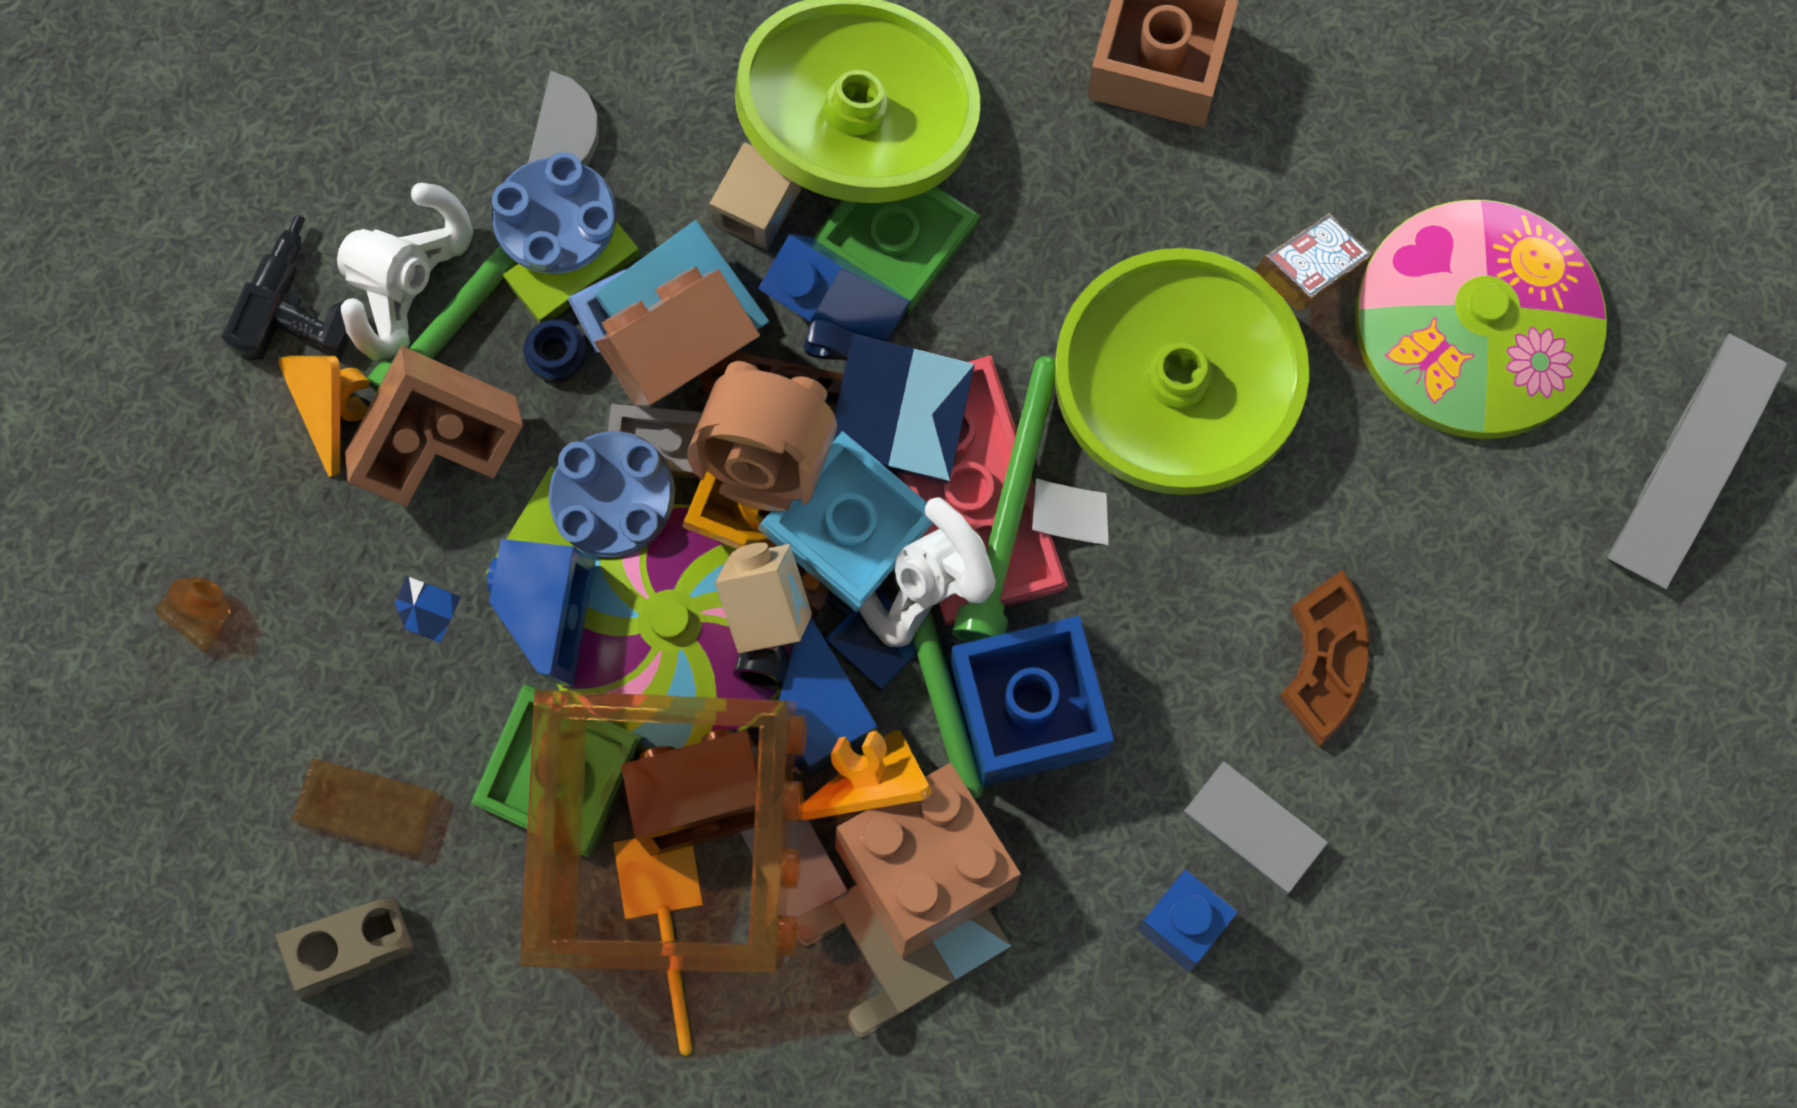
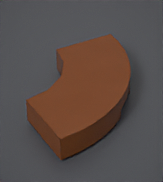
(1333, 658)

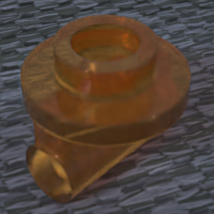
(195, 610)

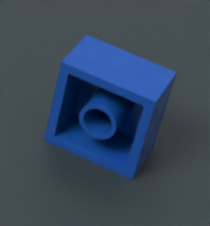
(1031, 701)

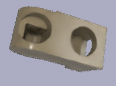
(344, 945)

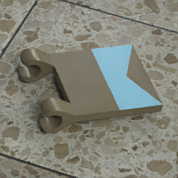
(906, 979)

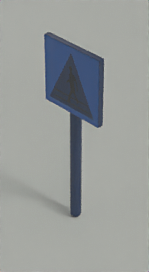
(863, 647)

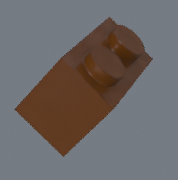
(693, 791)

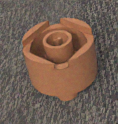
(763, 437)

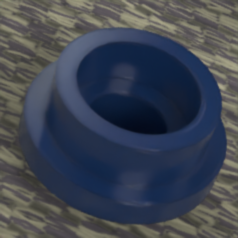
(546, 334)

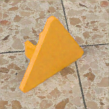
(322, 397)
(877, 779)

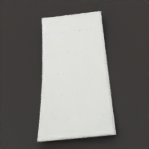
(1070, 512)

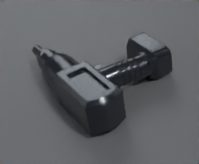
(267, 305)

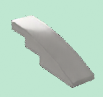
(1697, 460)

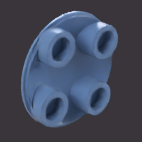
(554, 214)
(611, 493)

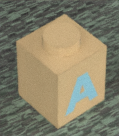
(753, 199)
(763, 597)

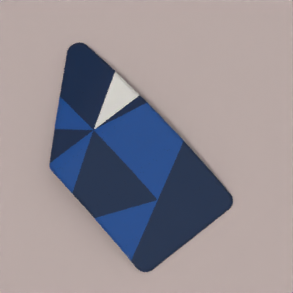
(425, 608)

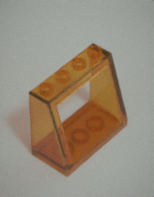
(556, 832)

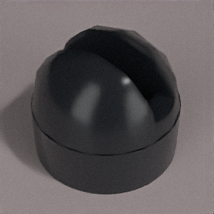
(762, 667)

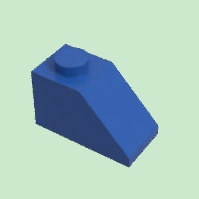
(832, 289)
(543, 602)
(826, 700)

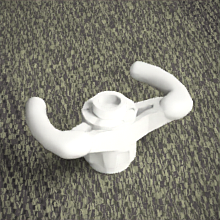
(397, 270)
(931, 571)

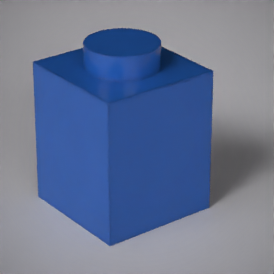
(1187, 920)

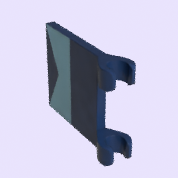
(896, 400)

